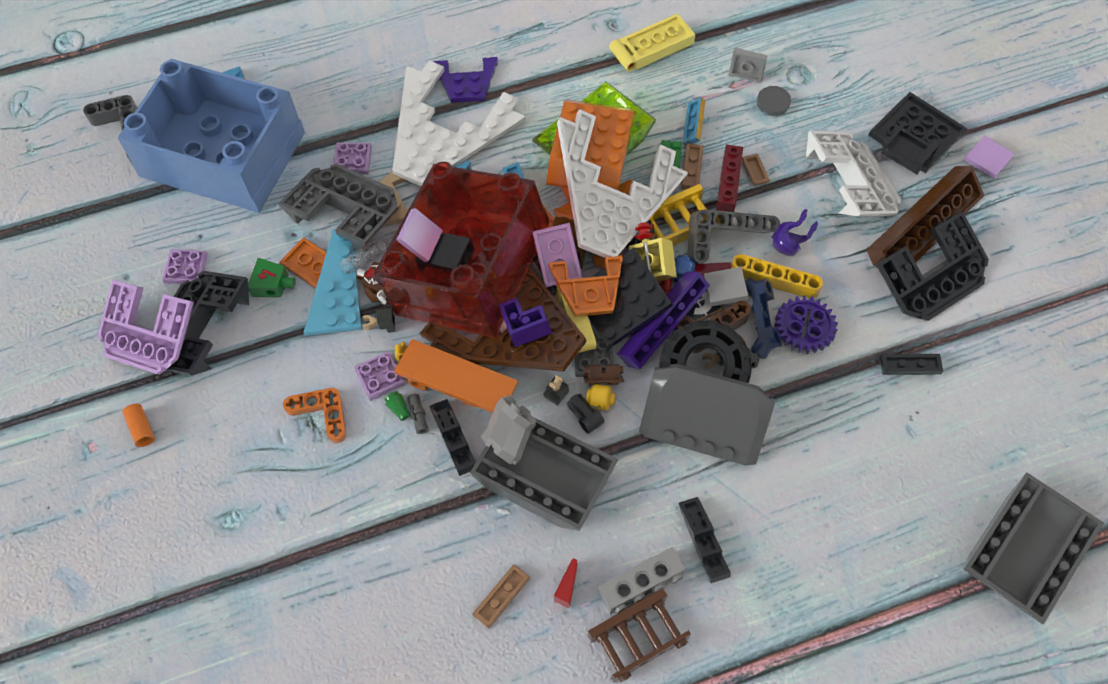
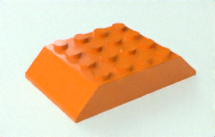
(606, 145)

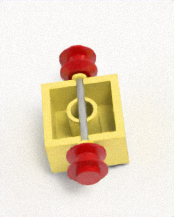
(655, 253)

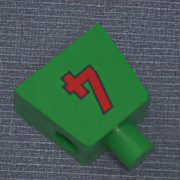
(269, 279)

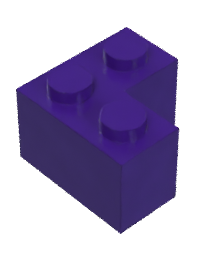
(524, 325)

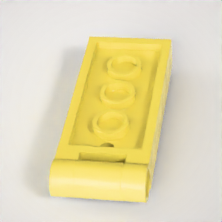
(652, 43)

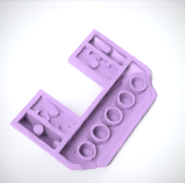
(137, 344)

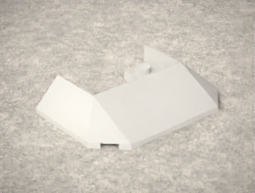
(867, 186)

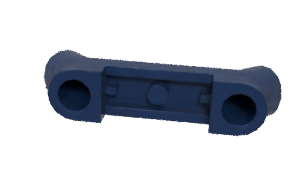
(768, 336)

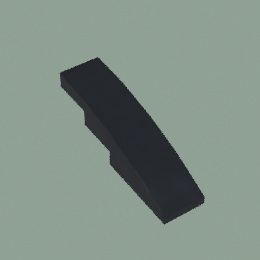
(453, 436)
(704, 540)

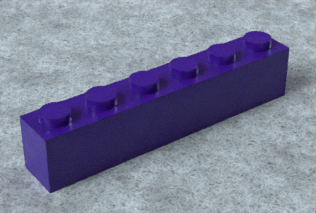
(651, 336)

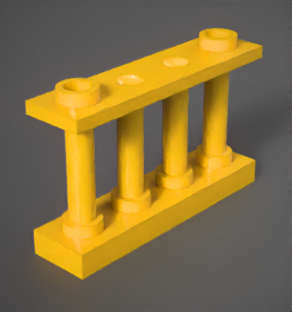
(678, 202)

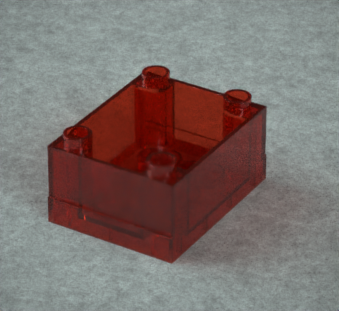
(499, 220)

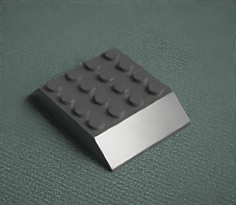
(552, 479)
(1033, 547)

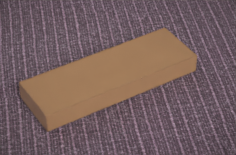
(692, 165)
(501, 596)

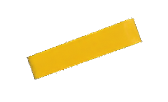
(785, 276)

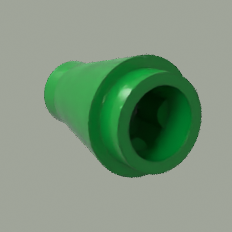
(397, 405)

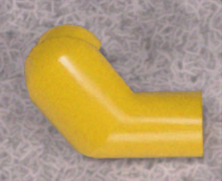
(399, 350)

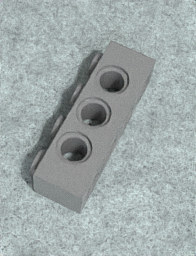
(666, 560)

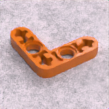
(323, 403)

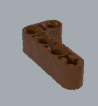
(729, 315)

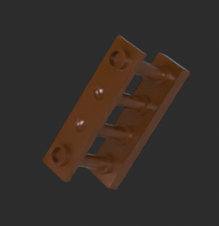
(619, 623)

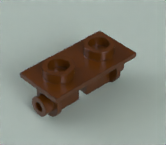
(596, 376)

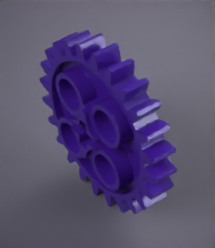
(824, 328)

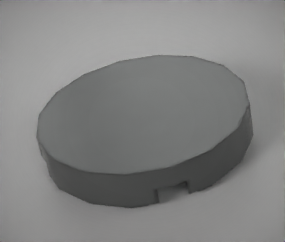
(773, 100)

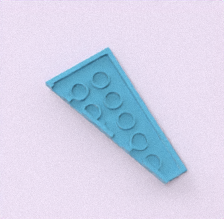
(336, 296)

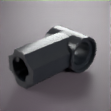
(587, 416)

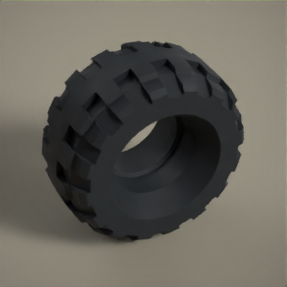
(713, 336)

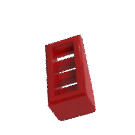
(565, 589)

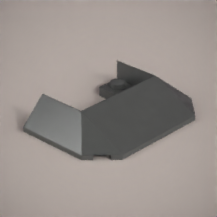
(364, 199)

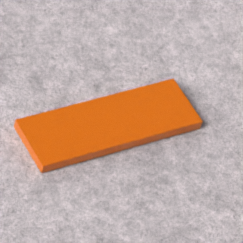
(454, 376)

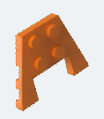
(589, 294)

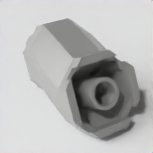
(509, 429)

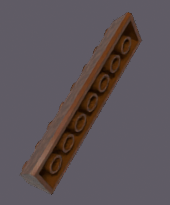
(953, 193)

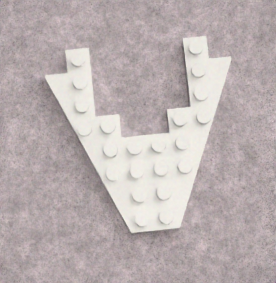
(425, 143)
(602, 215)

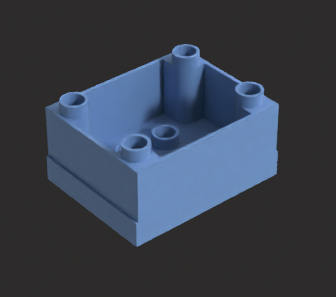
(213, 134)

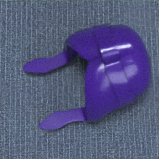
(787, 242)

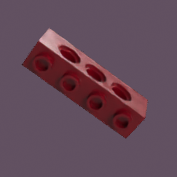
(729, 178)

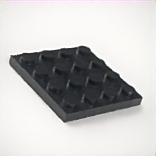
(922, 121)
(636, 303)

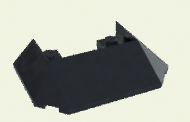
(946, 283)
(210, 293)

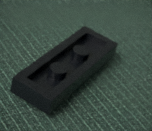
(911, 364)

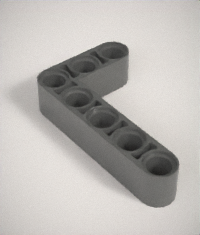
(110, 111)
(726, 223)

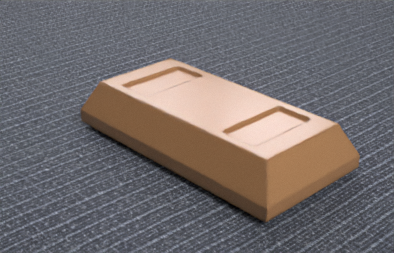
(755, 169)

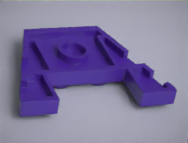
(468, 85)

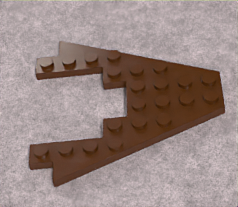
(545, 353)

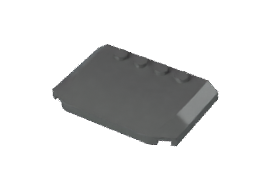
(707, 413)

